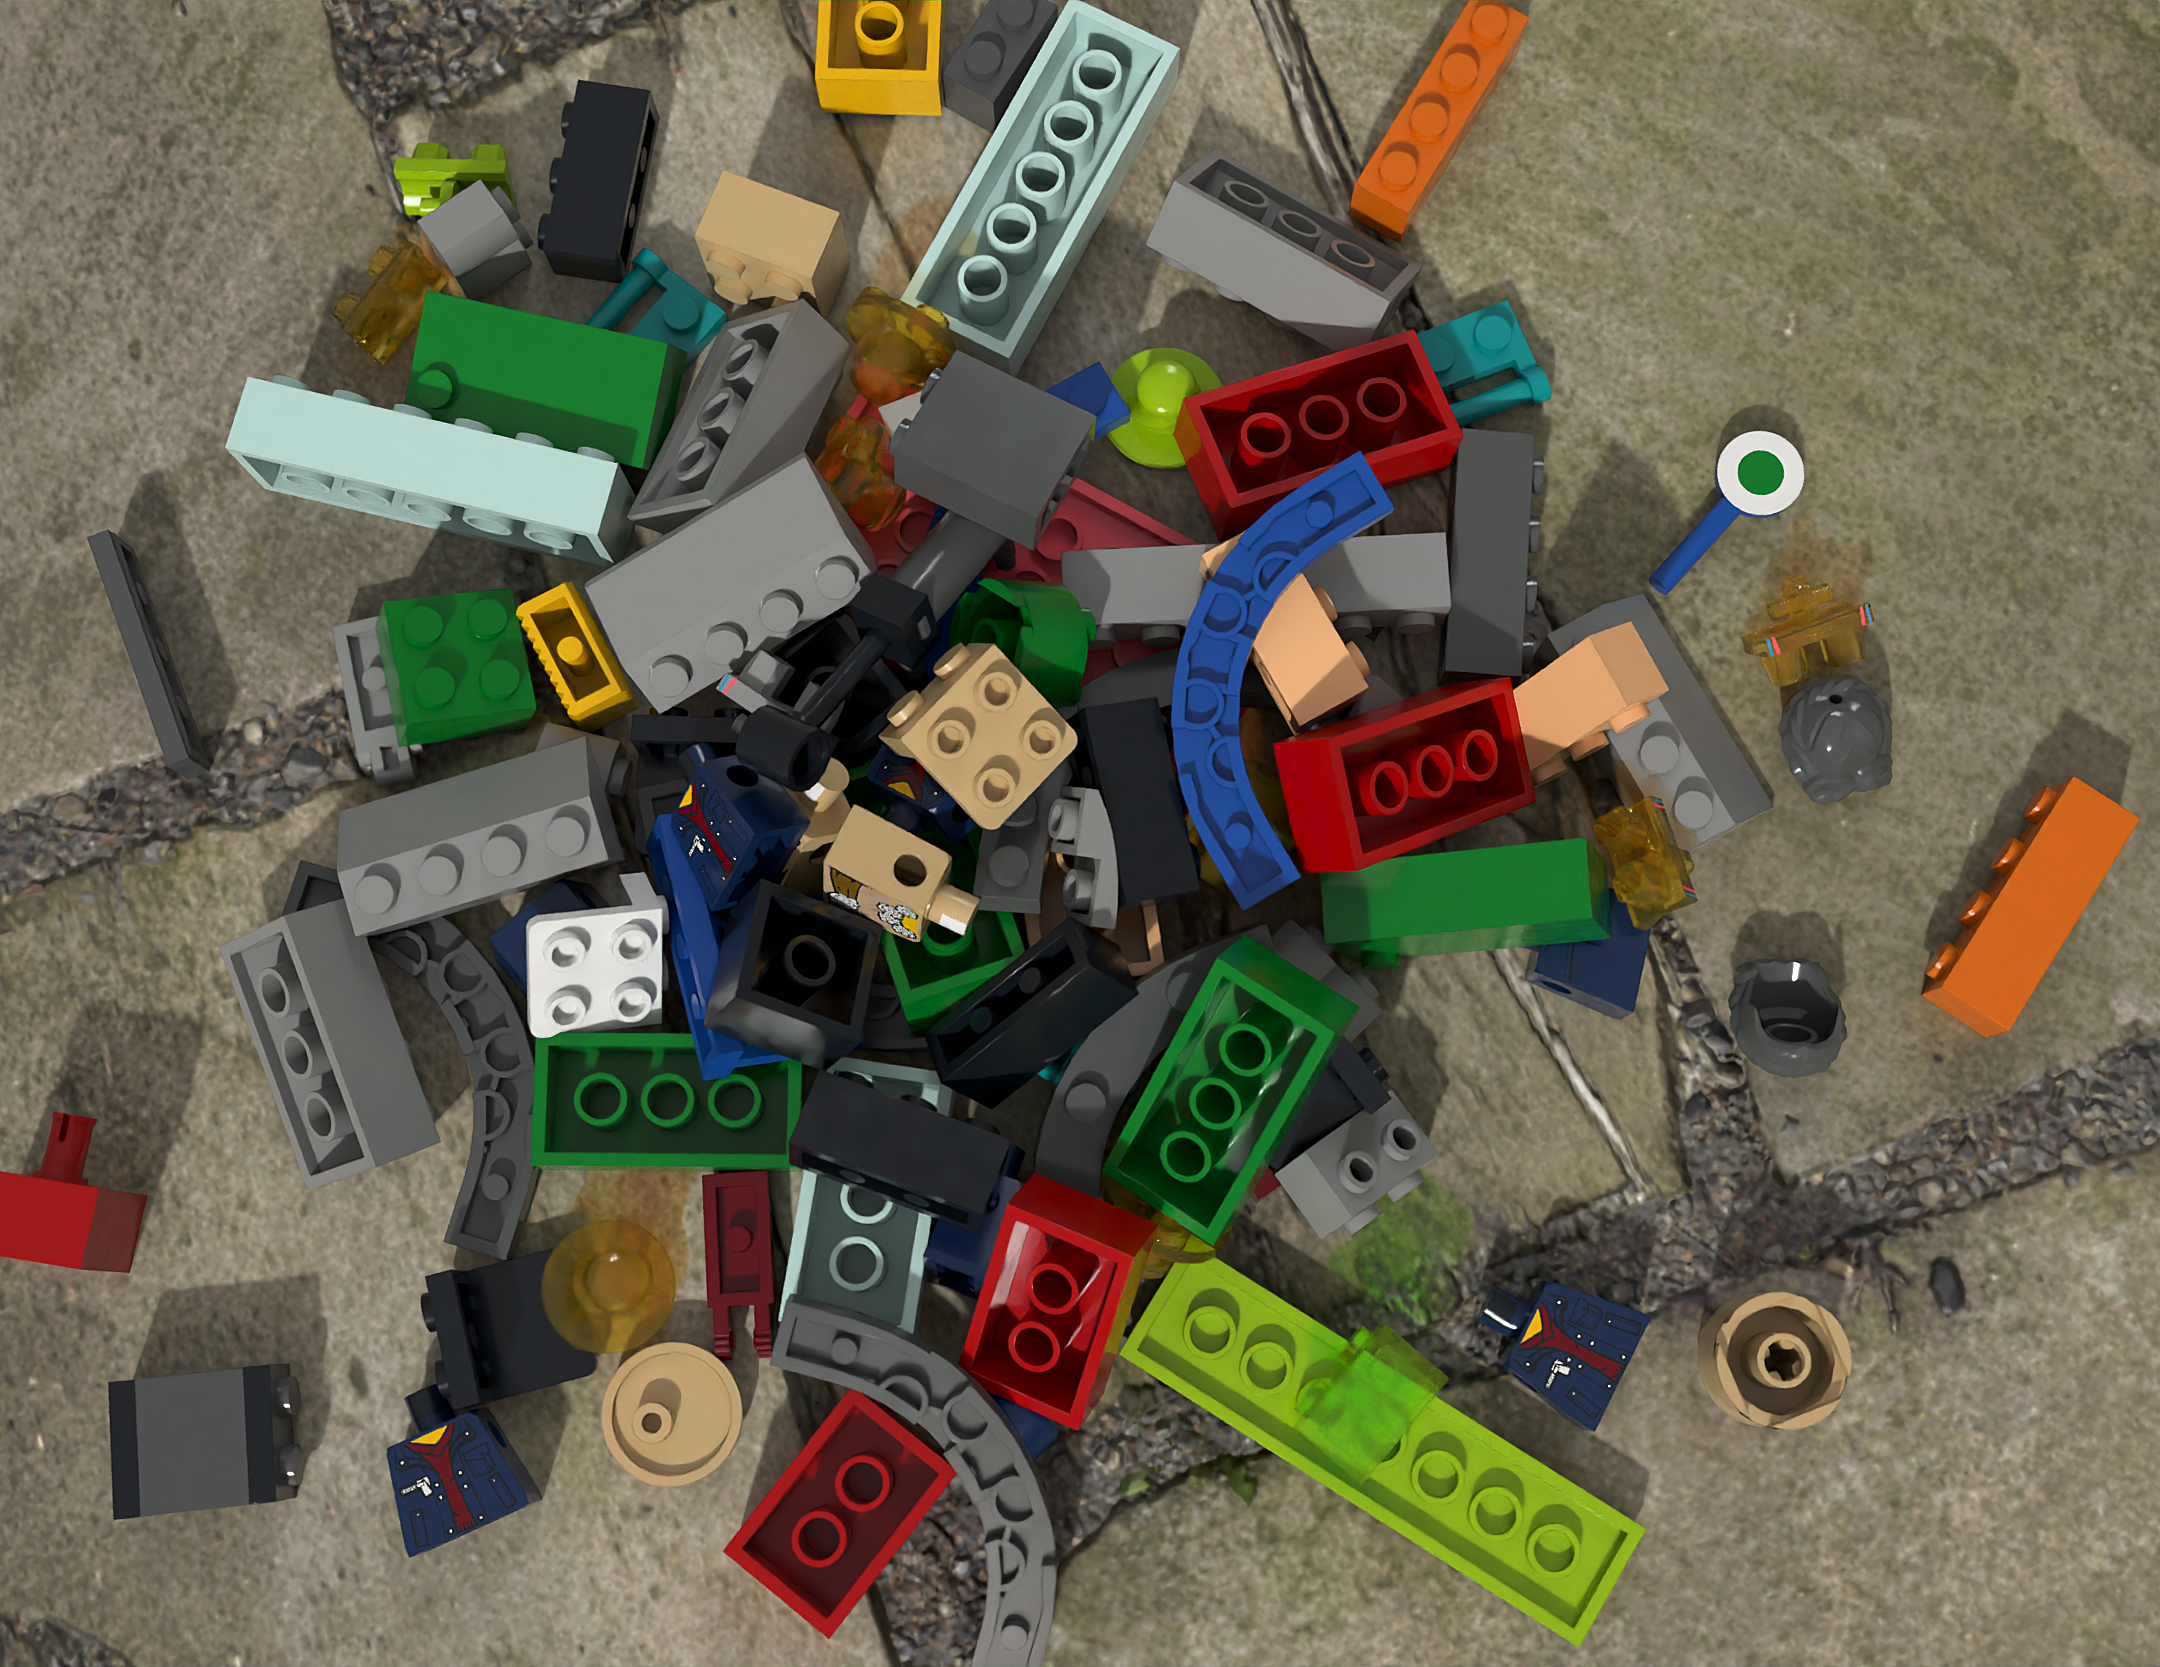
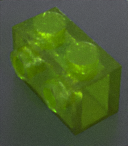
(1367, 1401)

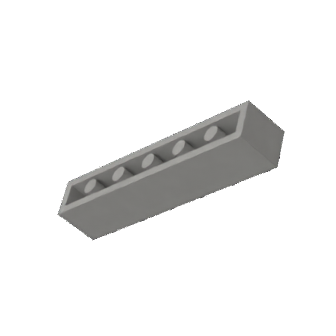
(1367, 578)

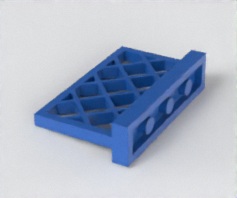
(695, 949)

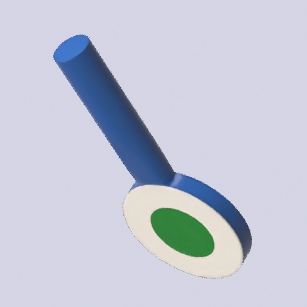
(1755, 478)

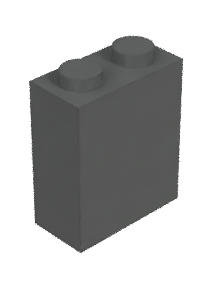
(992, 448)

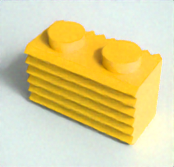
(576, 657)

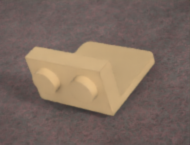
(981, 732)

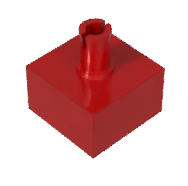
(59, 1216)

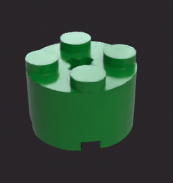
(1035, 628)

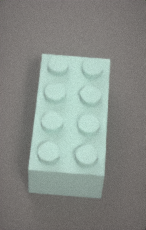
(857, 1245)

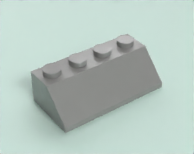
(1280, 254)
(745, 412)
(732, 583)
(1678, 750)
(475, 838)
(329, 1044)

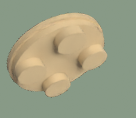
(672, 1414)

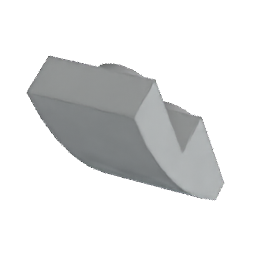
(1083, 829)

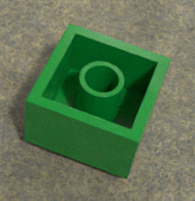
(455, 666)

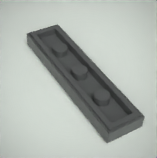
(149, 655)

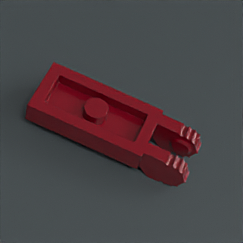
(739, 1256)

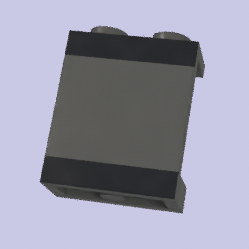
(204, 1440)

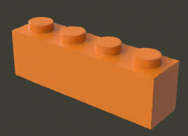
(1437, 117)
(2028, 907)

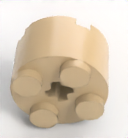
(1804, 1382)

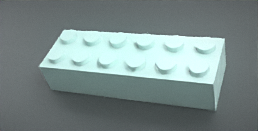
(1044, 183)
(433, 471)

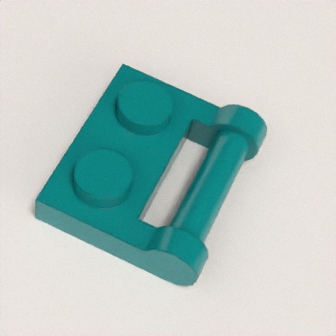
(678, 317)
(1478, 349)

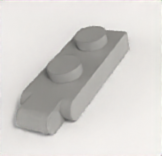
(370, 705)

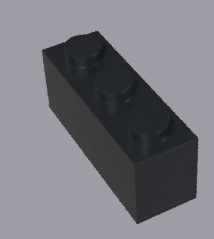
(599, 181)
(1128, 759)
(1030, 1013)
(899, 1149)

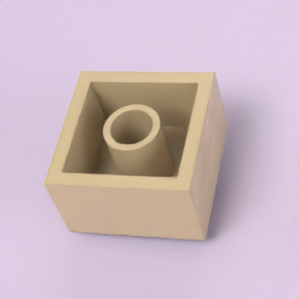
(771, 246)

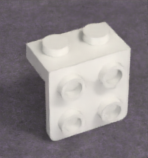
(598, 964)

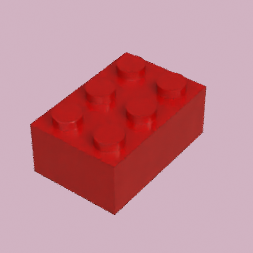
(1056, 1299)
(841, 1510)

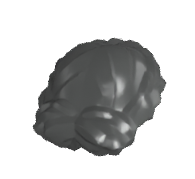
(1837, 738)
(1786, 1016)

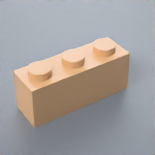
(1301, 651)
(1582, 696)

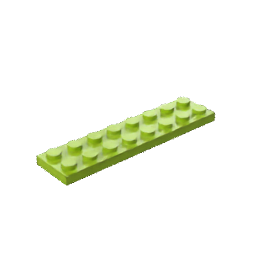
(1440, 1485)

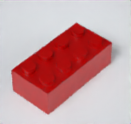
(1286, 427)
(1404, 775)

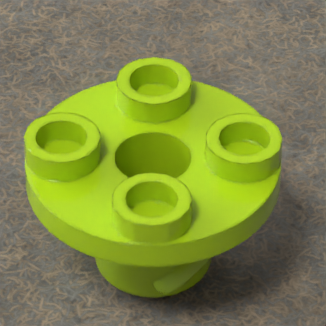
(1153, 392)

